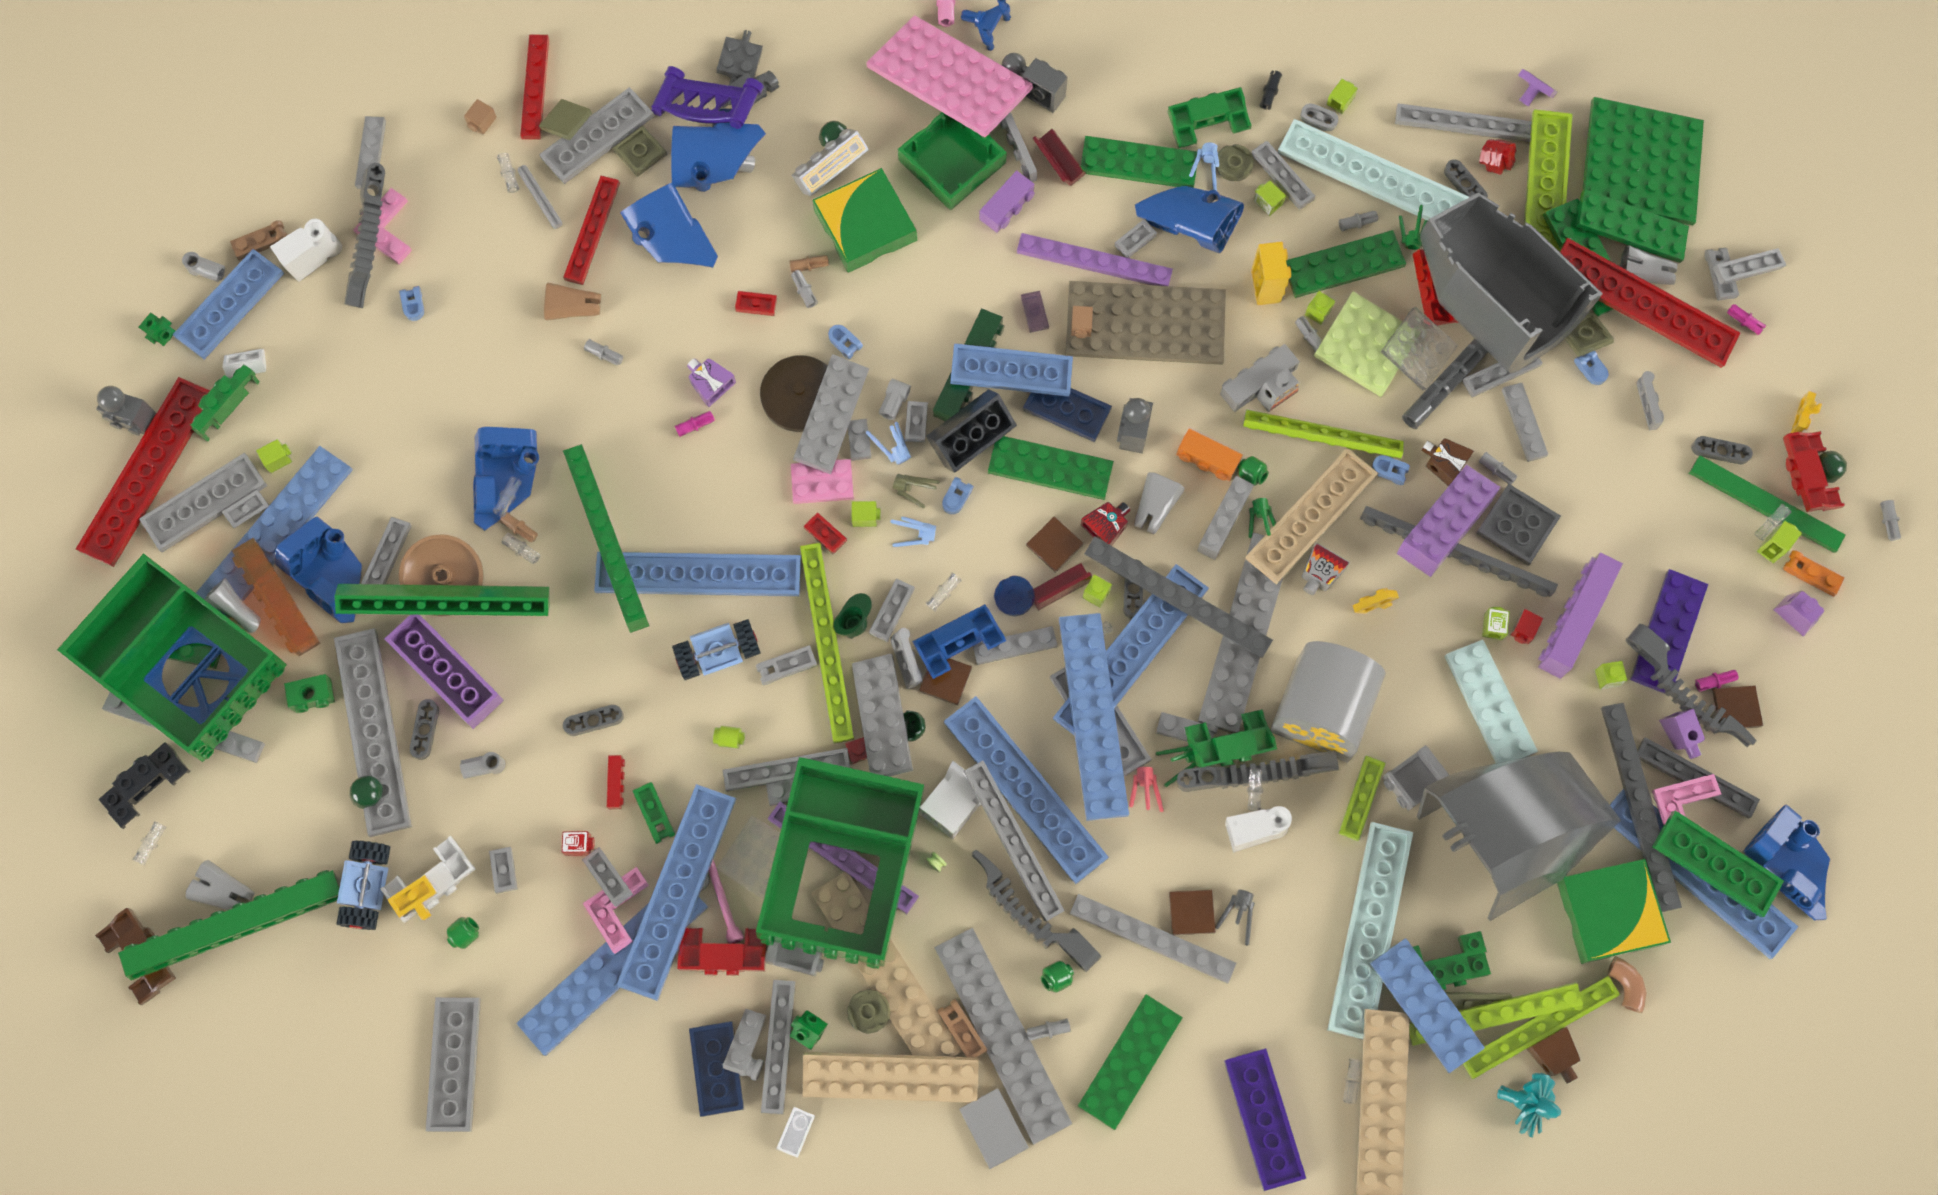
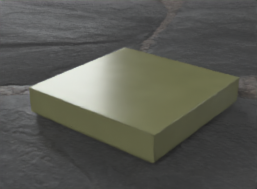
(565, 119)
(640, 151)
(1589, 336)

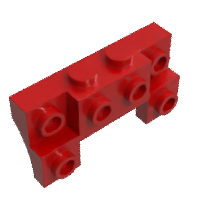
(1428, 295)
(1808, 473)
(721, 957)

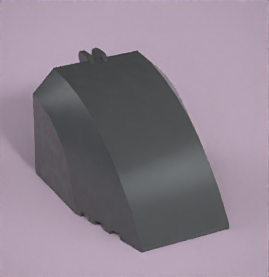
(1523, 820)

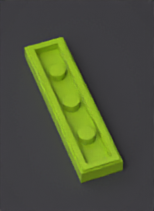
(1362, 798)

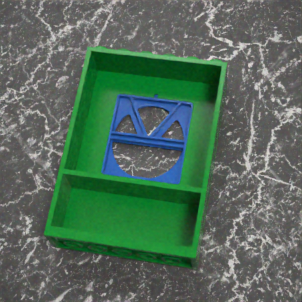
(136, 631)

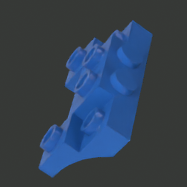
(956, 637)

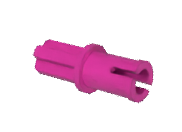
(1746, 319)
(694, 423)
(1716, 680)

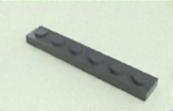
(1684, 770)

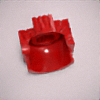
(1498, 155)

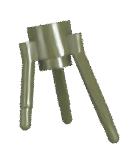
(904, 483)

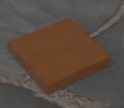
(1054, 544)
(949, 685)
(1739, 703)
(1192, 912)

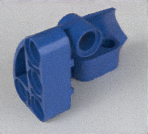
(710, 153)
(1193, 214)
(669, 229)
(497, 458)
(319, 563)
(1795, 855)

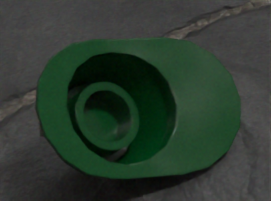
(853, 616)

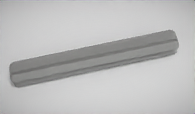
(539, 196)

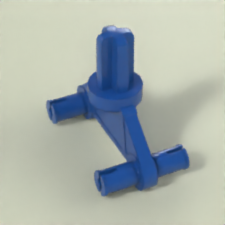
(987, 21)

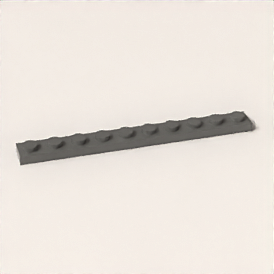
(1466, 555)
(1178, 597)
(1640, 804)

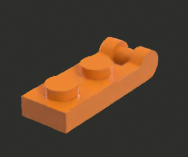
(1813, 573)

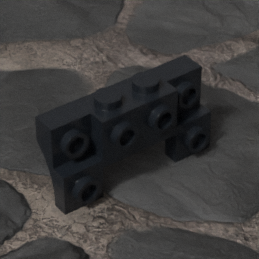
(140, 780)

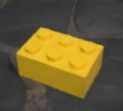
(1270, 273)

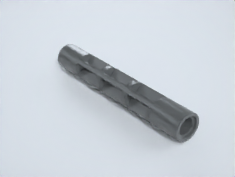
(1444, 384)

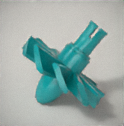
(1534, 1101)

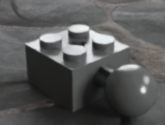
(1048, 83)
(124, 410)
(1134, 425)

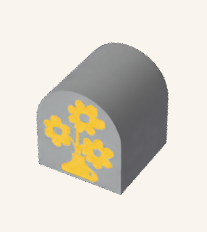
(1329, 699)

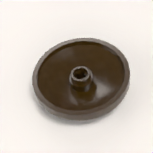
(790, 390)

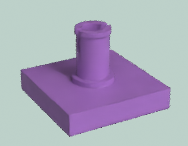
(1535, 87)

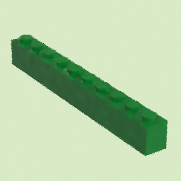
(606, 539)
(442, 600)
(229, 925)

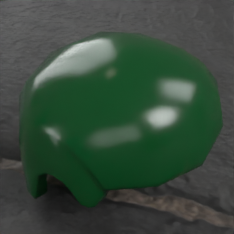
(830, 131)
(1833, 465)
(914, 725)
(365, 791)

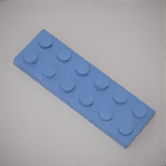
(228, 304)
(1011, 370)
(1427, 1005)

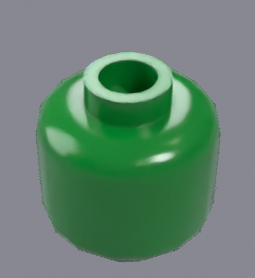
(1253, 470)
(462, 932)
(1057, 976)

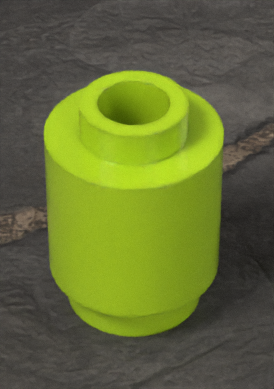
(728, 737)

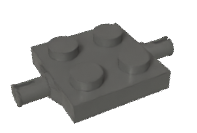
(739, 57)

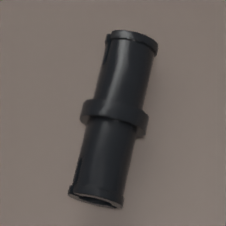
(1270, 90)

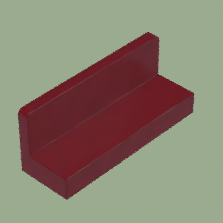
(1059, 157)
(1061, 586)

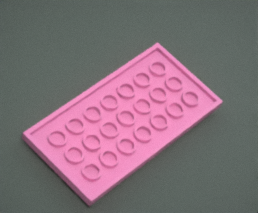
(950, 76)

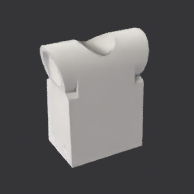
(306, 248)
(951, 802)
(1257, 827)

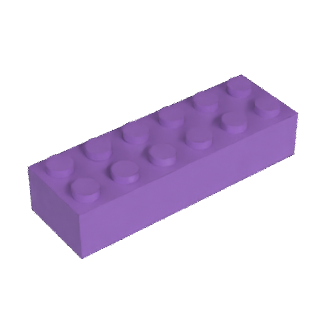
(1448, 520)
(1579, 615)
(444, 670)

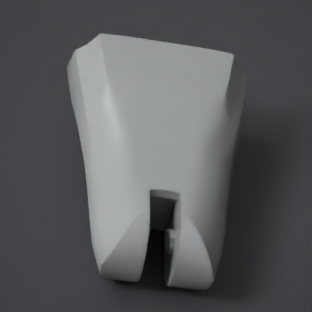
(1648, 267)
(1157, 500)
(227, 601)
(216, 887)

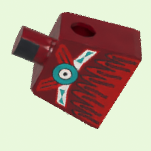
(1106, 522)

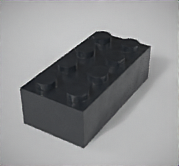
(971, 430)

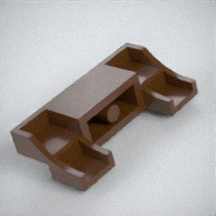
(128, 930)

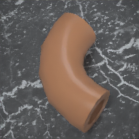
(1631, 982)

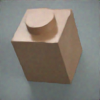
(480, 117)
(1081, 321)

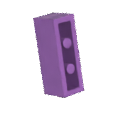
(1007, 202)

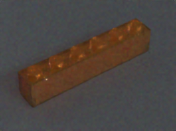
(275, 597)

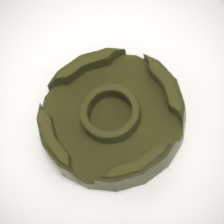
(1235, 162)
(868, 1011)

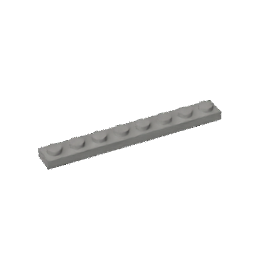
(1463, 122)
(234, 744)
(1014, 841)
(1153, 938)

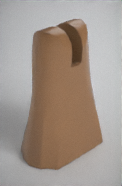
(569, 302)

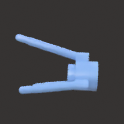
(1209, 155)
(900, 452)
(926, 531)

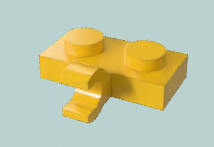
(1806, 407)
(1381, 600)
(413, 898)

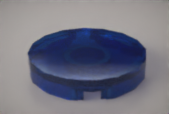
(1014, 596)

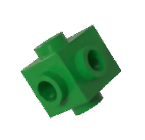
(157, 329)
(808, 1029)

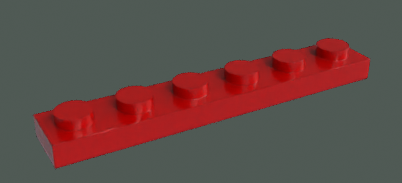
(534, 87)
(591, 230)

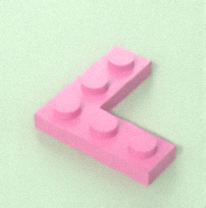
(386, 242)
(1674, 796)
(602, 913)

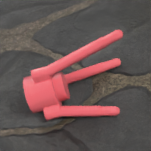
(1146, 778)

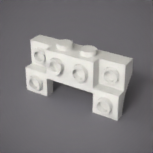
(443, 876)

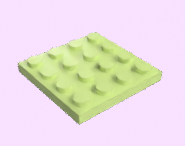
(1356, 343)

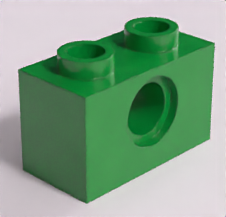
(298, 690)

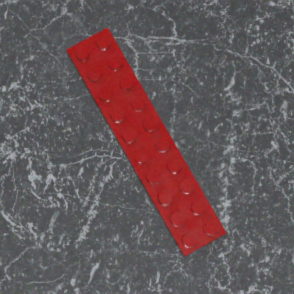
(1653, 306)
(143, 474)

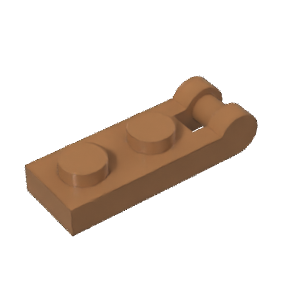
(258, 240)
(962, 1030)

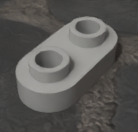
(1319, 117)

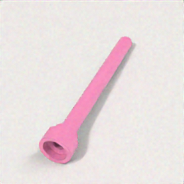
(733, 933)

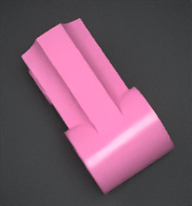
(946, 12)

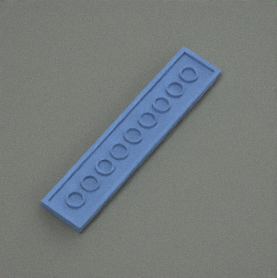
(285, 515)
(708, 574)
(1140, 642)
(1093, 717)
(1026, 790)
(676, 893)
(1764, 933)
(582, 991)

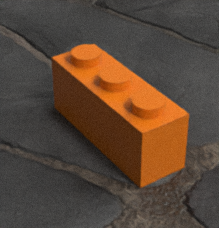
(1209, 455)

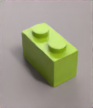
(1779, 541)

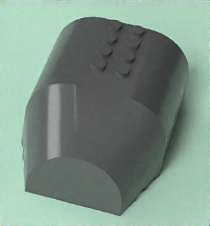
(1504, 281)

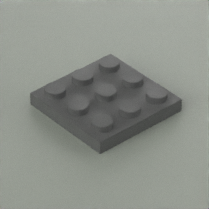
(1518, 524)

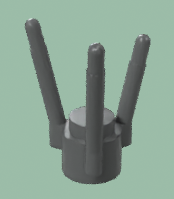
(1242, 902)

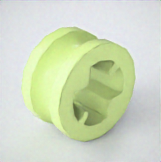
(936, 862)

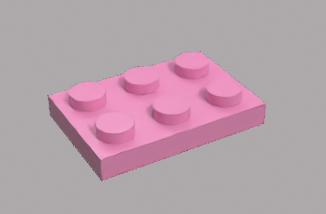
(813, 485)

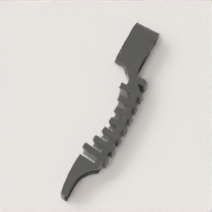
(370, 212)
(1655, 651)
(1283, 770)
(1072, 942)

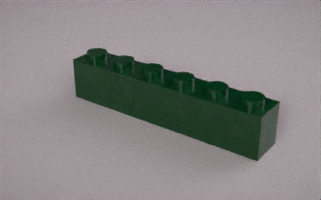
(983, 333)

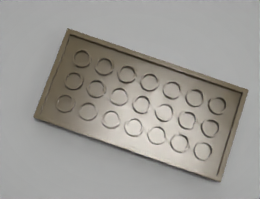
(1149, 322)

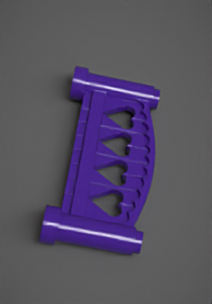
(675, 84)

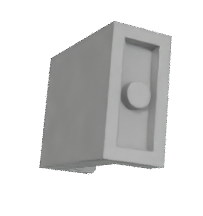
(1413, 776)
(794, 959)

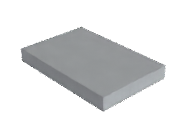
(993, 1128)

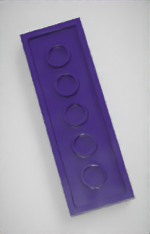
(1673, 622)
(1265, 1119)

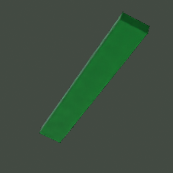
(1765, 502)

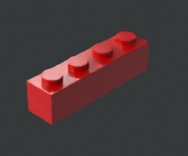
(615, 782)

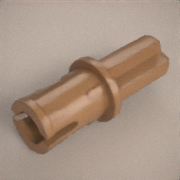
(809, 263)
(519, 527)

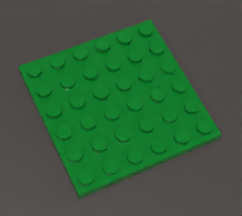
(1644, 158)

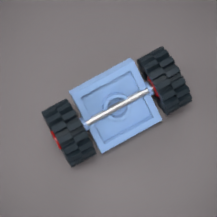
(716, 649)
(362, 885)

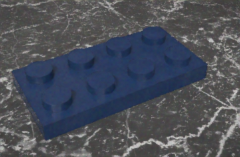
(1073, 412)
(717, 1088)

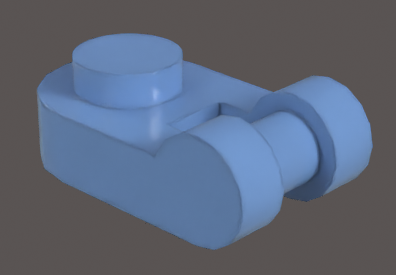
(413, 308)
(839, 336)
(1597, 372)
(1384, 466)
(953, 502)

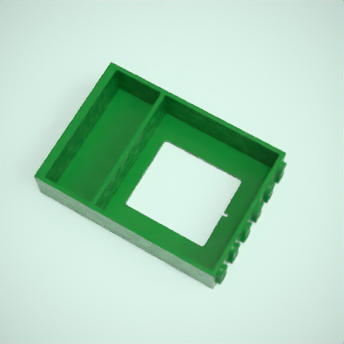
(852, 813)

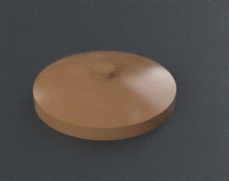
(441, 562)

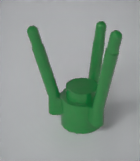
(1412, 239)
(1261, 510)
(1188, 755)

